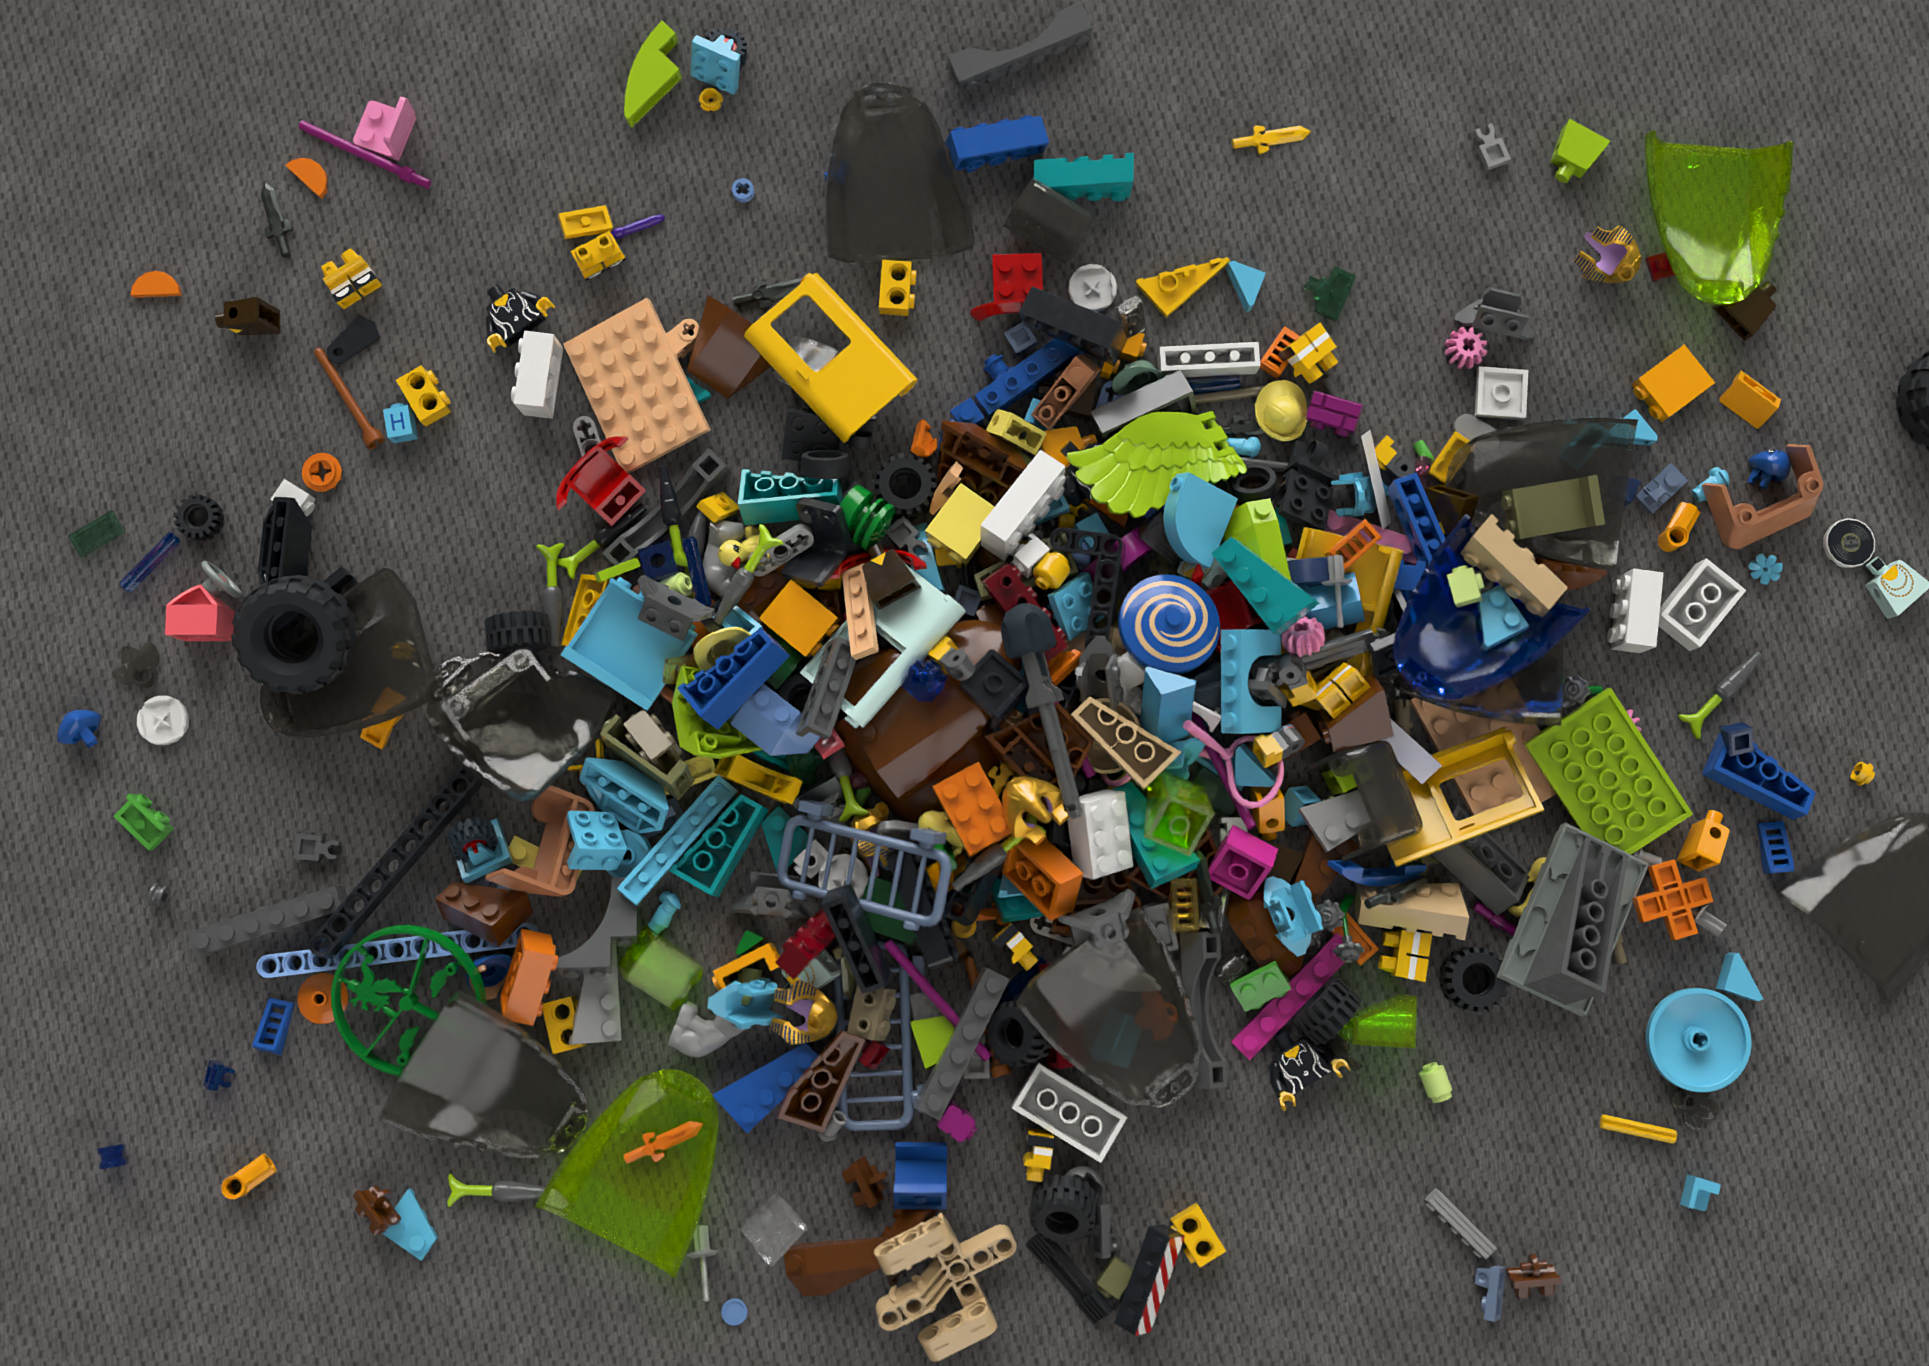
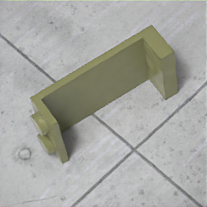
(1553, 507)
(674, 783)

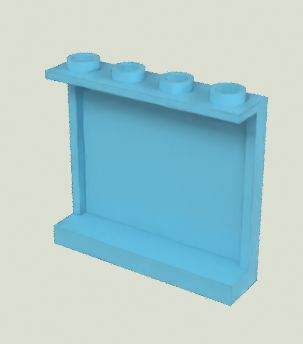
(622, 648)

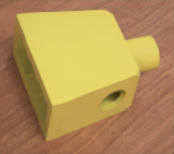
(1009, 427)

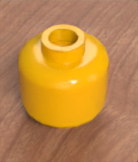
(1051, 571)

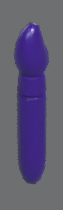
(637, 226)

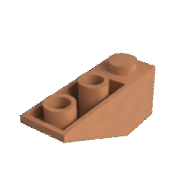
(1066, 390)

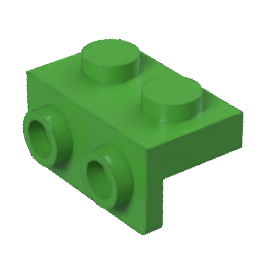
(143, 821)
(1260, 986)

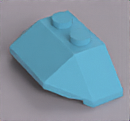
(626, 793)

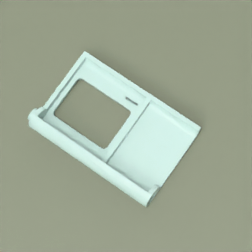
(911, 626)

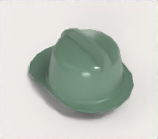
(1135, 377)

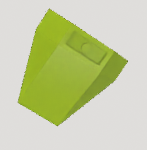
(698, 735)

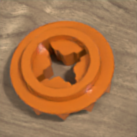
(312, 466)

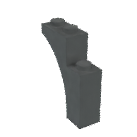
(617, 927)

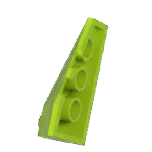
(1259, 530)

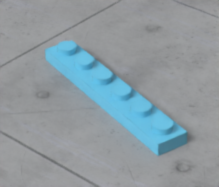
(677, 840)

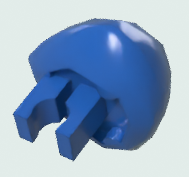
(1769, 466)
(79, 726)

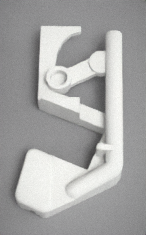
(1133, 674)

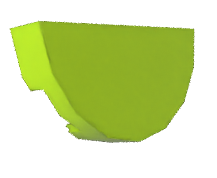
(617, 570)

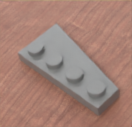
(1336, 819)
(598, 1008)

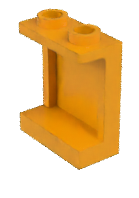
(1672, 384)
(800, 619)
(767, 951)

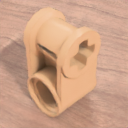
(680, 339)

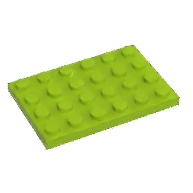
(1608, 775)

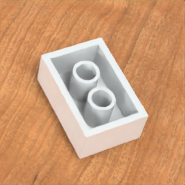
(537, 374)
(1699, 604)
(1635, 611)
(1101, 834)

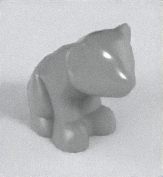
(717, 574)
(698, 1036)

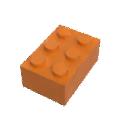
(972, 809)
(1043, 876)
(528, 977)

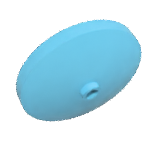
(1720, 1046)

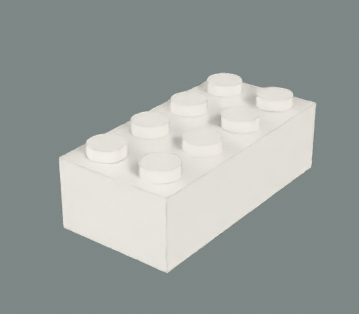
(1023, 506)
(1069, 1111)

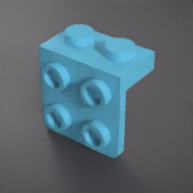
(596, 840)

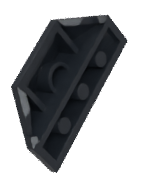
(284, 541)

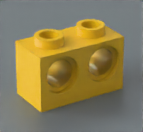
(891, 288)
(422, 397)
(557, 1025)
(1201, 1232)

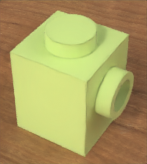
(1465, 586)

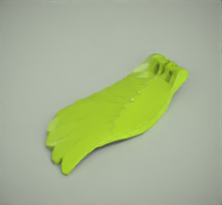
(1141, 460)

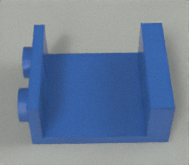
(920, 1175)

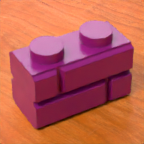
(1334, 413)
(957, 1122)

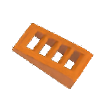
(1270, 367)
(1369, 530)

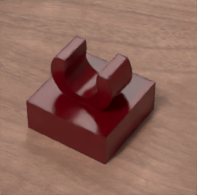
(1659, 267)
(873, 1053)

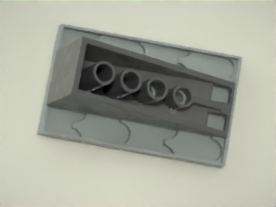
(1573, 920)

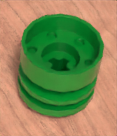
(867, 520)

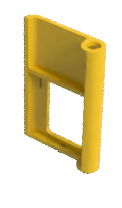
(853, 382)
(1375, 577)
(1438, 824)

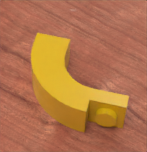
(759, 778)

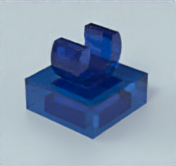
(214, 1075)

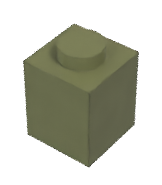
(1114, 1277)

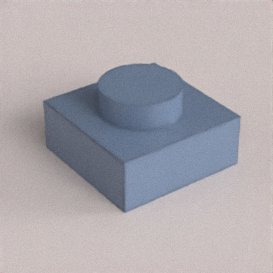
(1020, 338)
(968, 599)

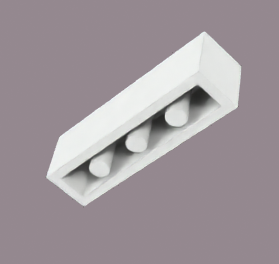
(1210, 359)

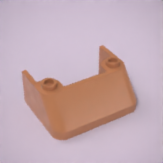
(1743, 525)
(551, 872)

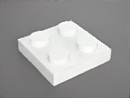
(1501, 393)

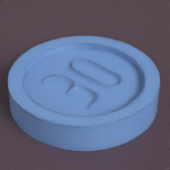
(734, 1311)

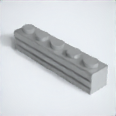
(1459, 1224)

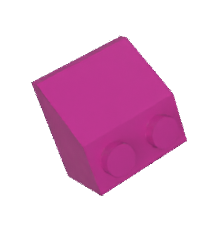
(1242, 862)

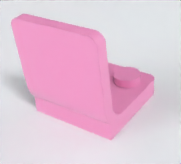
(385, 128)

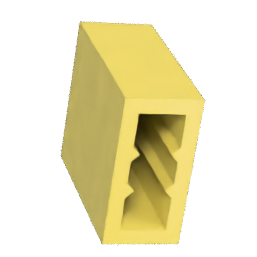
(959, 525)

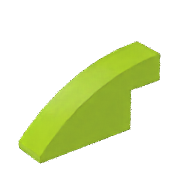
(651, 74)

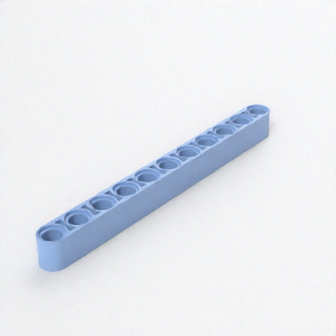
(386, 954)

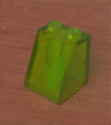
(1176, 812)
(660, 968)
(1384, 1023)

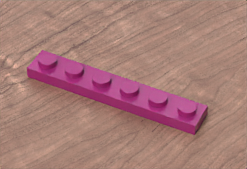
(1280, 1010)

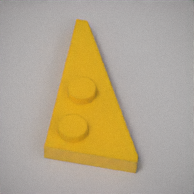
(1173, 288)

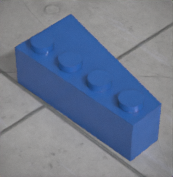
(995, 142)
(761, 1090)

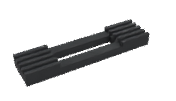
(1093, 1303)

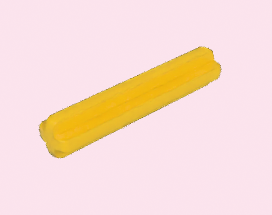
(1638, 1129)

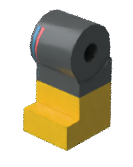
(1392, 462)
(953, 661)
(1300, 682)
(1277, 745)

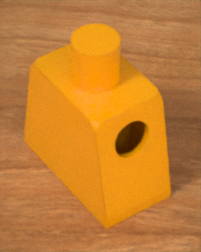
(1057, 438)
(1271, 816)
(1704, 843)

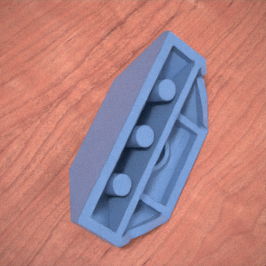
(772, 724)

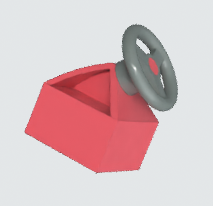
(199, 610)

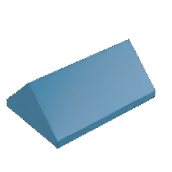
(1326, 610)
(1166, 704)

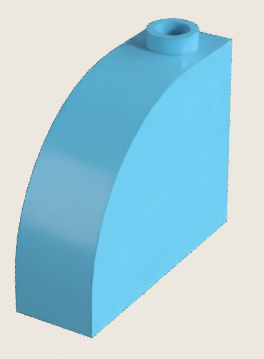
(1196, 518)

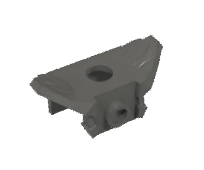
(1497, 313)
(669, 609)
(1099, 656)
(771, 898)
(1103, 921)

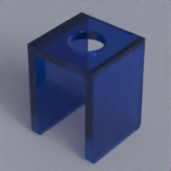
(654, 551)

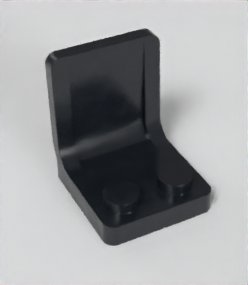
(829, 544)
(1381, 650)
(995, 688)

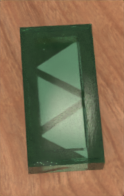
(96, 533)

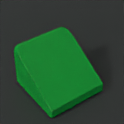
(748, 941)

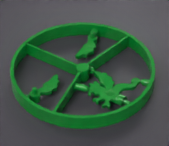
(368, 991)

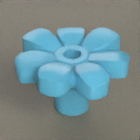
(1765, 568)

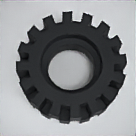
(189, 507)

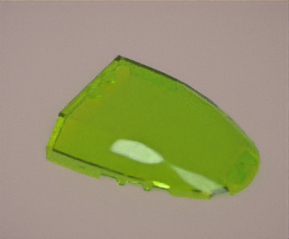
(1718, 213)
(642, 1203)

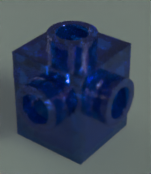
(925, 680)

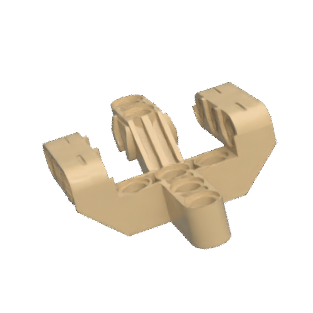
(924, 1241)

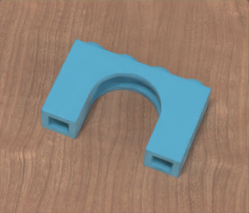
(1238, 709)

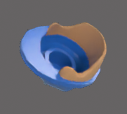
(493, 973)

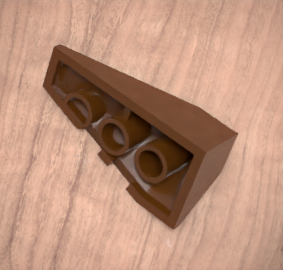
(819, 1088)
(830, 1265)

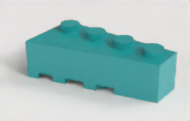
(1088, 177)
(774, 497)
(1267, 590)
(718, 852)
(1155, 860)

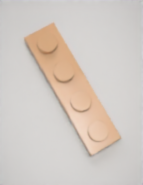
(859, 614)

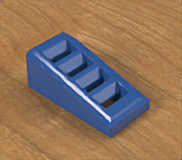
(1766, 856)
(280, 1038)

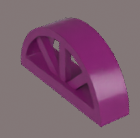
(1135, 551)

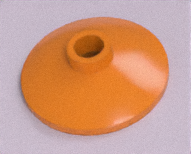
(308, 992)

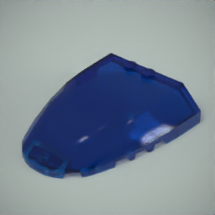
(1441, 643)

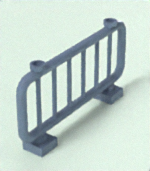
(926, 837)
(909, 1095)

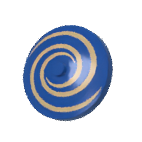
(1169, 624)

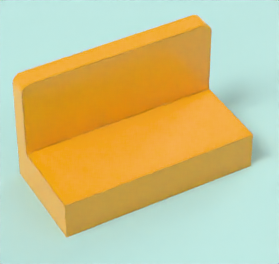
(1750, 400)

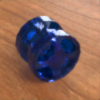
(111, 1156)

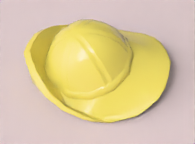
(1281, 410)
(717, 644)

